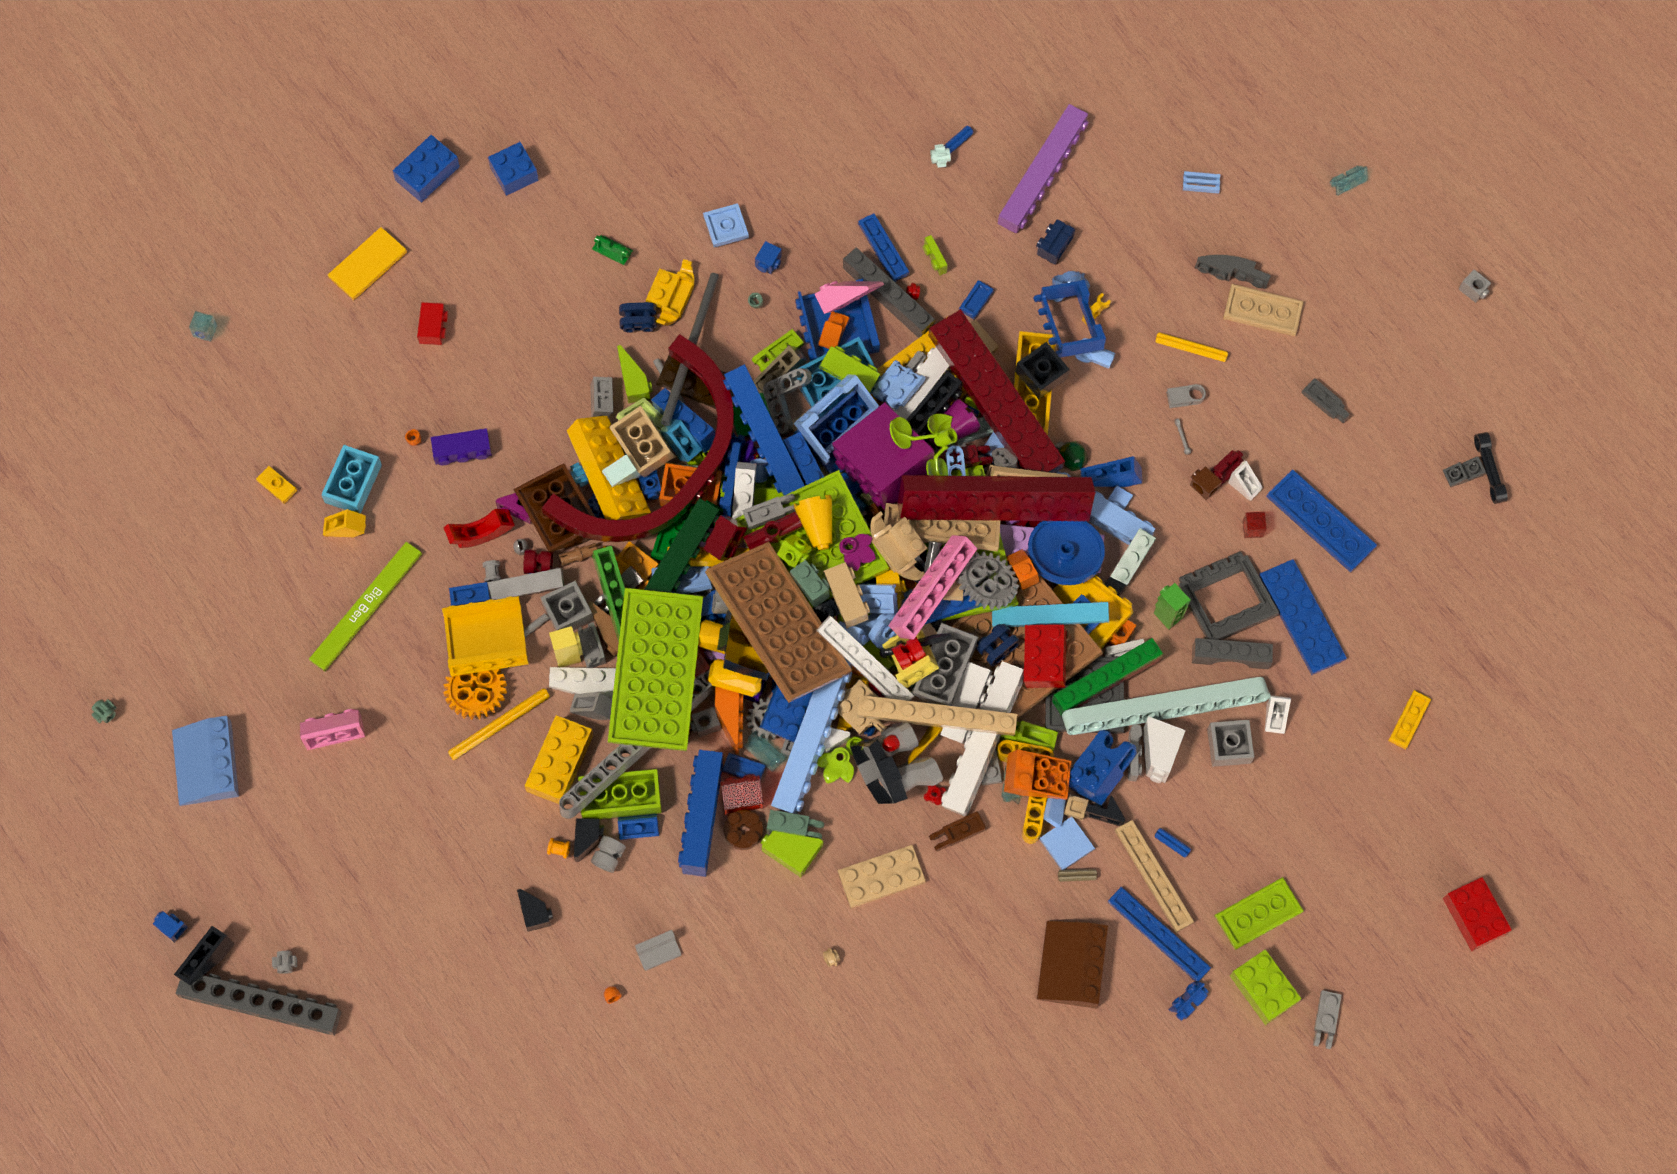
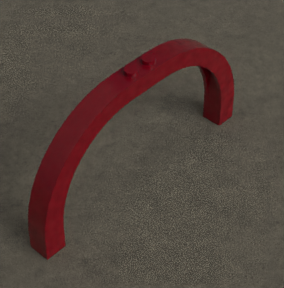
(656, 521)

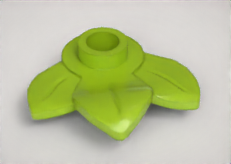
(834, 768)

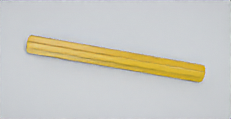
(498, 724)

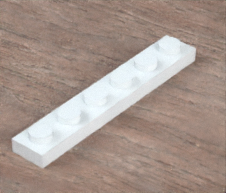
(863, 660)

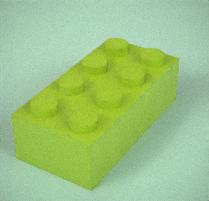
(628, 795)

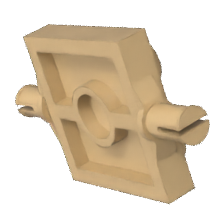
(849, 706)

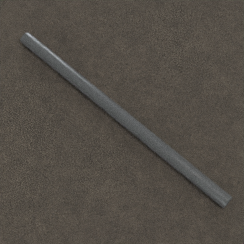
(694, 336)

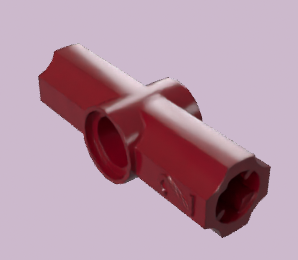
(784, 526)

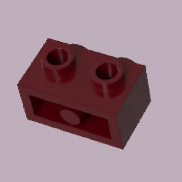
(725, 538)

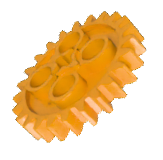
(472, 705)

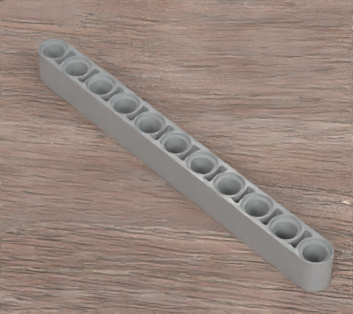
(621, 763)

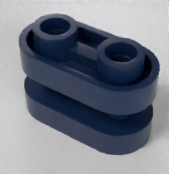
(637, 317)
(999, 634)

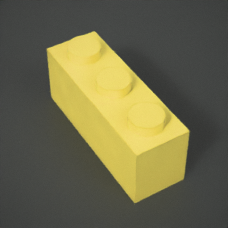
(566, 646)

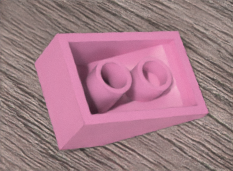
(838, 295)

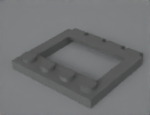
(1240, 621)

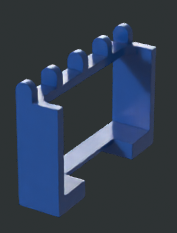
(1079, 289)

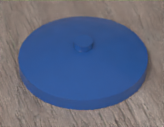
(1066, 551)

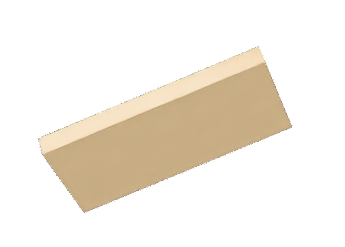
(1263, 310)

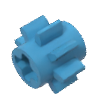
(579, 475)

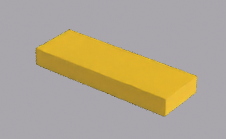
(1409, 719)

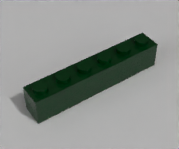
(684, 548)

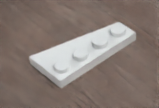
(583, 680)

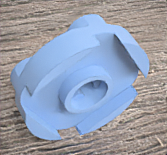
(881, 631)

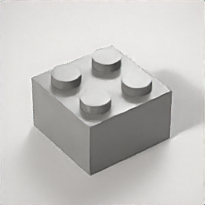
(567, 607)
(1230, 743)

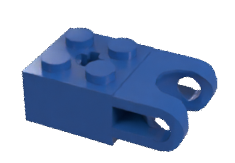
(1100, 767)

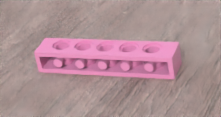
(932, 587)

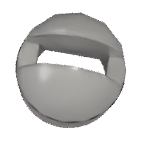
(516, 546)

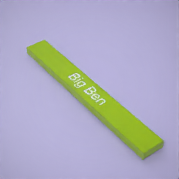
(365, 606)

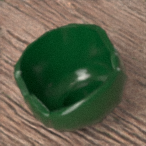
(1074, 455)

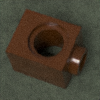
(1205, 482)

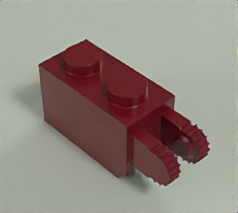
(970, 456)

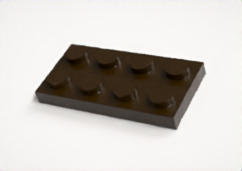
(692, 387)

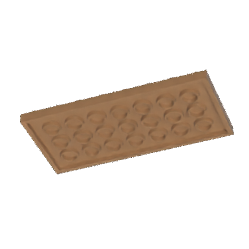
(777, 621)

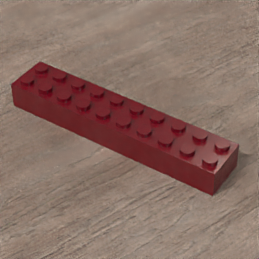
(994, 394)
(995, 498)

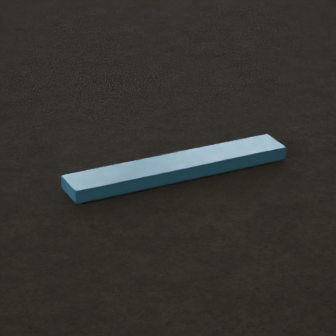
(1052, 614)

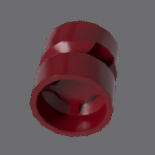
(531, 560)

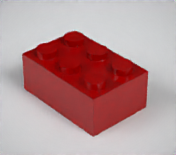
(1045, 656)
(1477, 914)

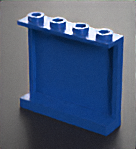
(859, 325)

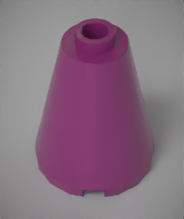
(962, 421)

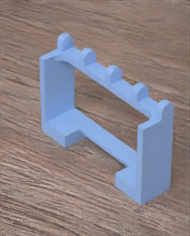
(811, 415)

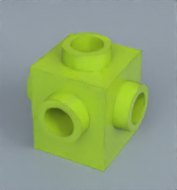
(794, 551)

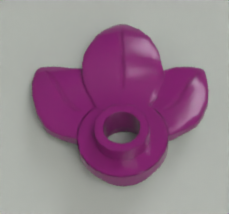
(859, 553)

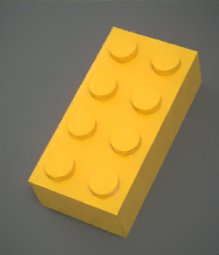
(559, 759)

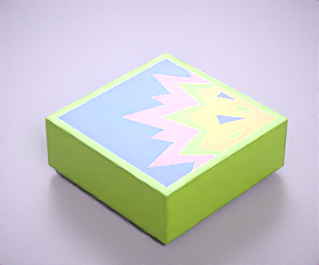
(972, 407)

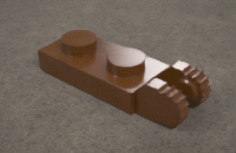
(959, 830)

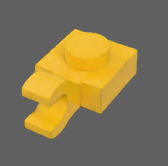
(1097, 307)

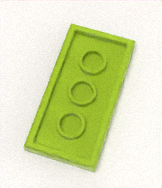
(1259, 913)

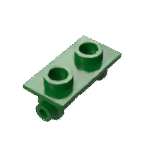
(612, 249)

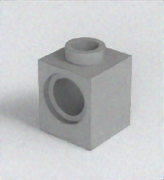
(1476, 279)

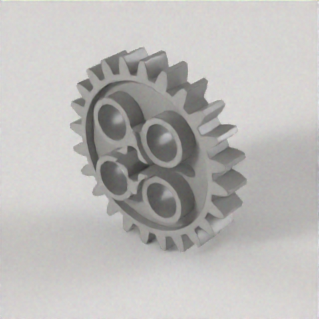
(993, 591)

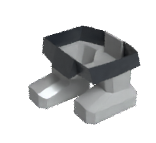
(877, 764)

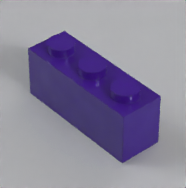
(461, 446)

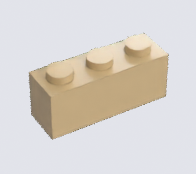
(847, 594)

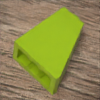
(791, 850)

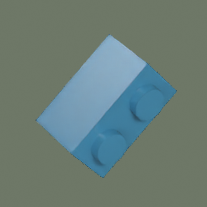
(680, 440)

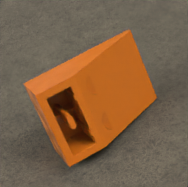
(728, 708)
(1037, 775)

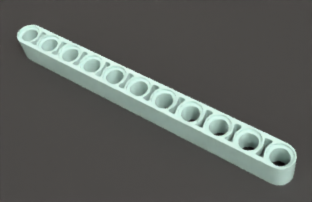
(1165, 705)

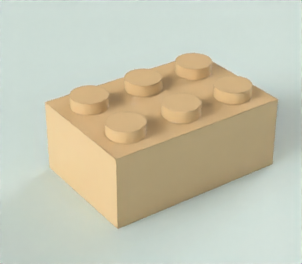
(642, 441)

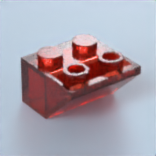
(742, 794)

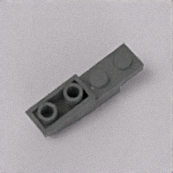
(1226, 266)

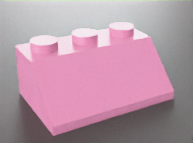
(332, 729)

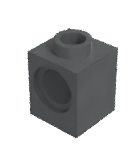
(708, 714)

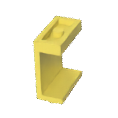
(918, 669)

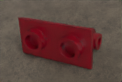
(1227, 465)

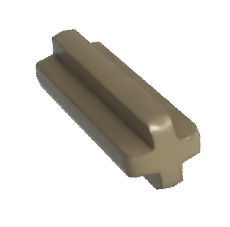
(1077, 875)

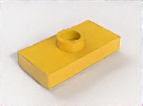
(276, 484)

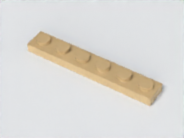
(1154, 876)

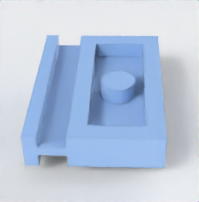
(880, 597)

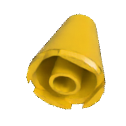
(817, 520)

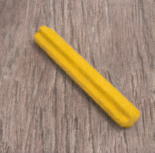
(1191, 346)

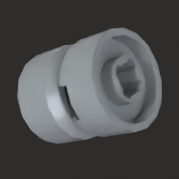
(607, 855)

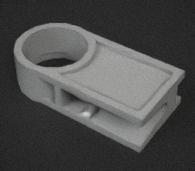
(1180, 396)

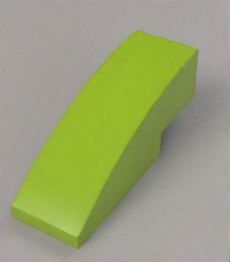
(1032, 734)

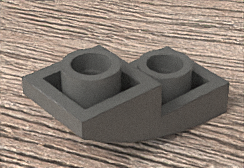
(1464, 472)

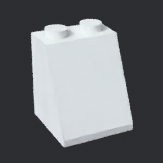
(1160, 748)

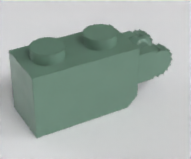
(793, 824)

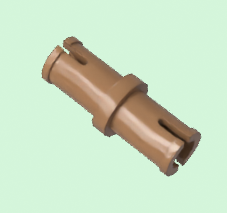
(577, 554)

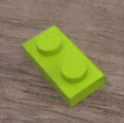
(937, 260)

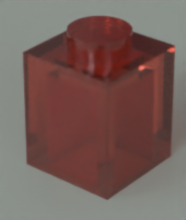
(1254, 524)

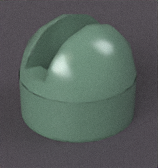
(752, 303)

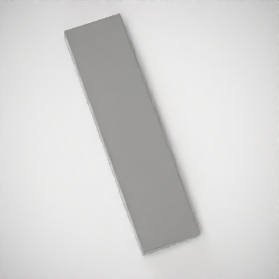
(526, 584)

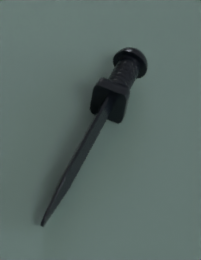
(929, 640)

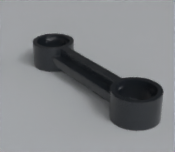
(1497, 489)

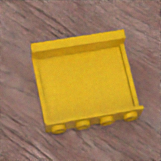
(1119, 608)
(485, 636)

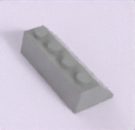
(952, 658)

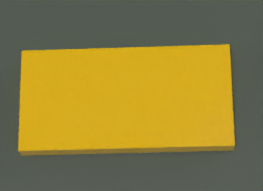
(367, 263)

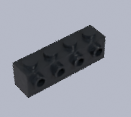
(935, 402)

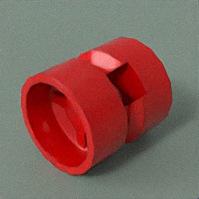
(908, 653)

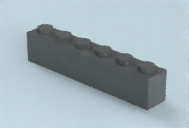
(889, 294)

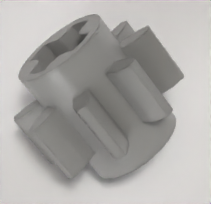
(284, 962)

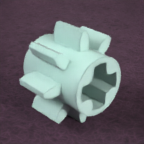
(940, 155)

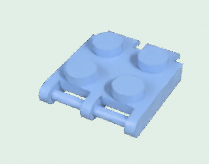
(897, 386)

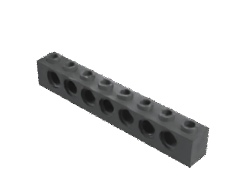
(326, 1024)

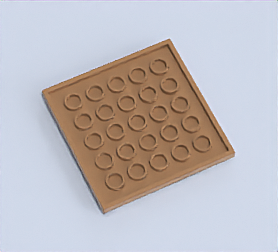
(1079, 645)

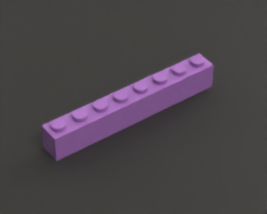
(1043, 168)

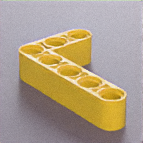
(1033, 804)

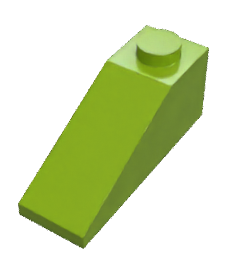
(634, 378)

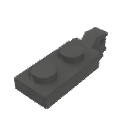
(1325, 400)

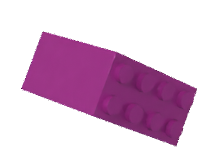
(875, 459)

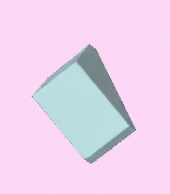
(620, 471)

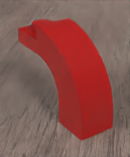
(480, 531)

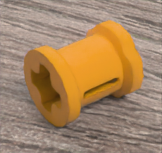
(558, 848)

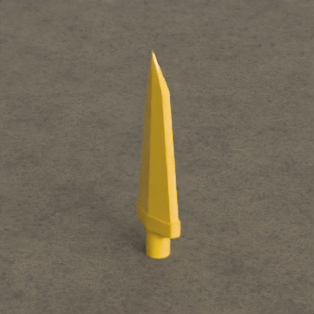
(930, 734)

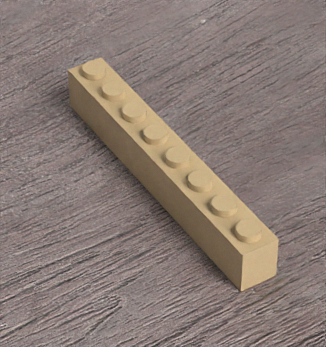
(937, 715)

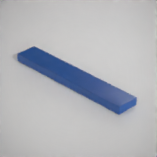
(1159, 934)

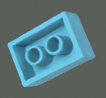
(351, 479)

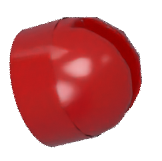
(891, 743)

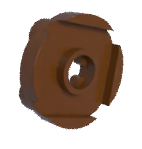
(751, 837)

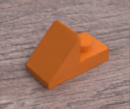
(833, 330)

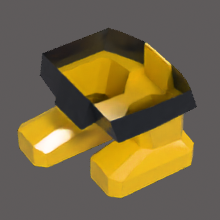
(741, 667)

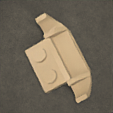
(898, 546)

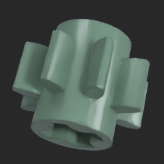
(103, 711)

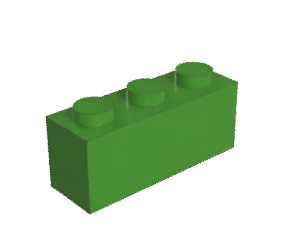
(1171, 605)

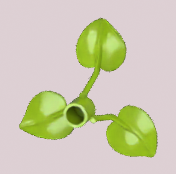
(941, 431)

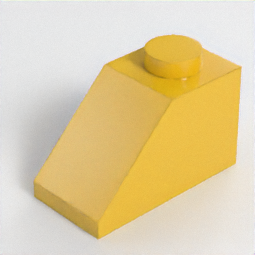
(344, 524)

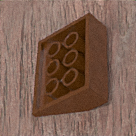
(538, 491)
(1072, 963)

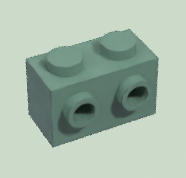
(810, 584)

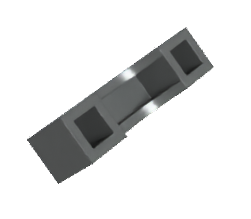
(1248, 653)

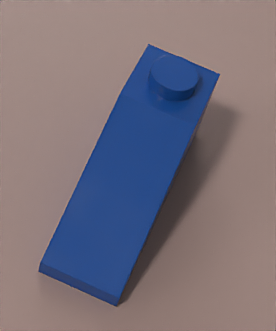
(1115, 473)

